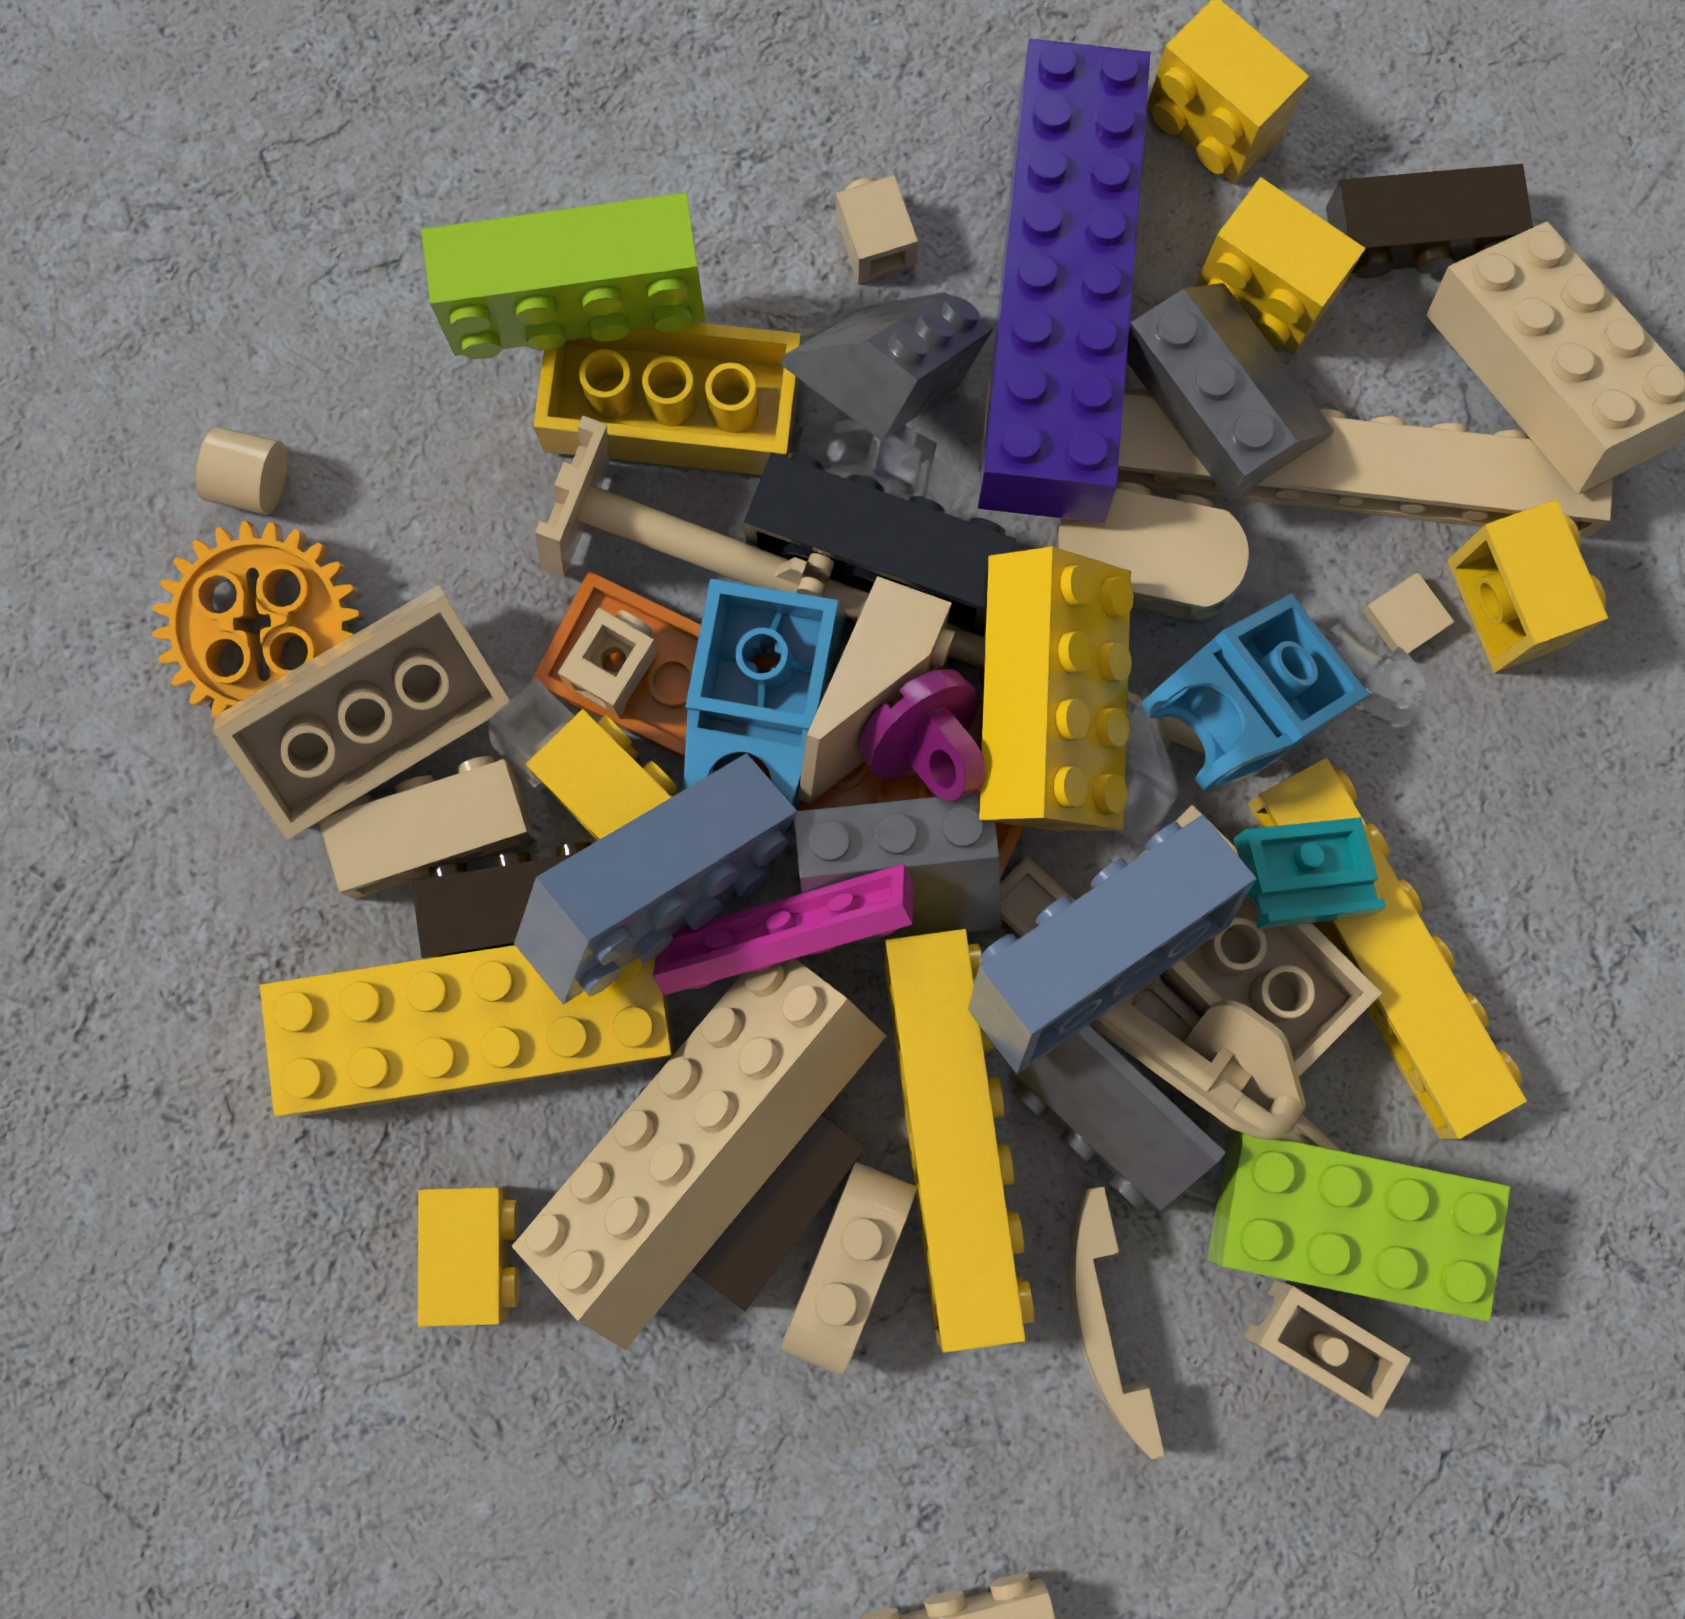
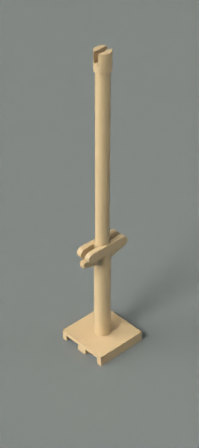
(584, 502)

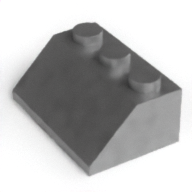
(892, 359)
(1223, 387)
(939, 841)
(1118, 1119)

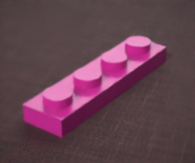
(787, 930)

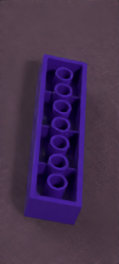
(1066, 283)

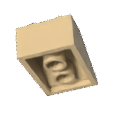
(892, 643)

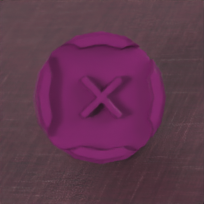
(925, 733)

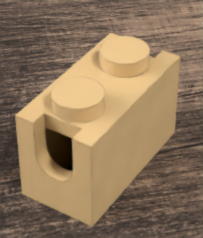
(1328, 1348)

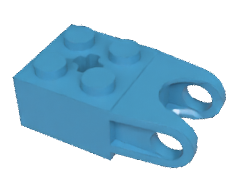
(1258, 692)
(754, 712)

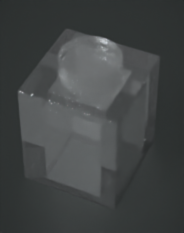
(527, 726)

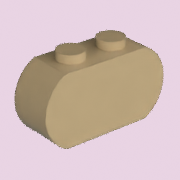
(1179, 551)
(848, 1268)

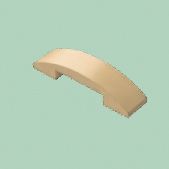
(1130, 1402)

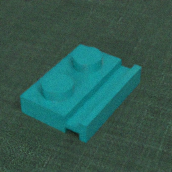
(1310, 872)

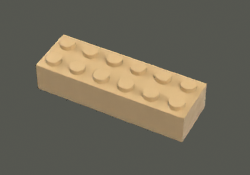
(696, 1147)

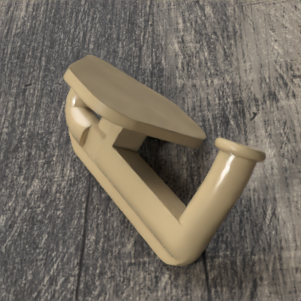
(1228, 1064)

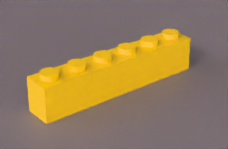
(1422, 1010)

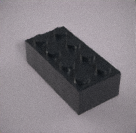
(874, 535)

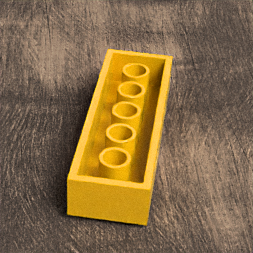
(449, 1030)
(954, 1143)

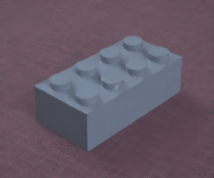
(653, 879)
(1108, 941)

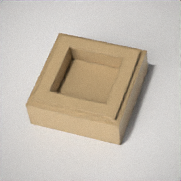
(1408, 615)

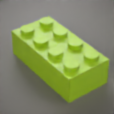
(564, 275)
(1359, 1225)

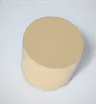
(241, 470)

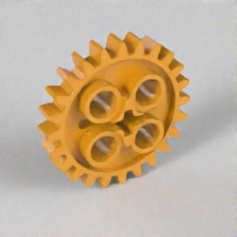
(202, 633)

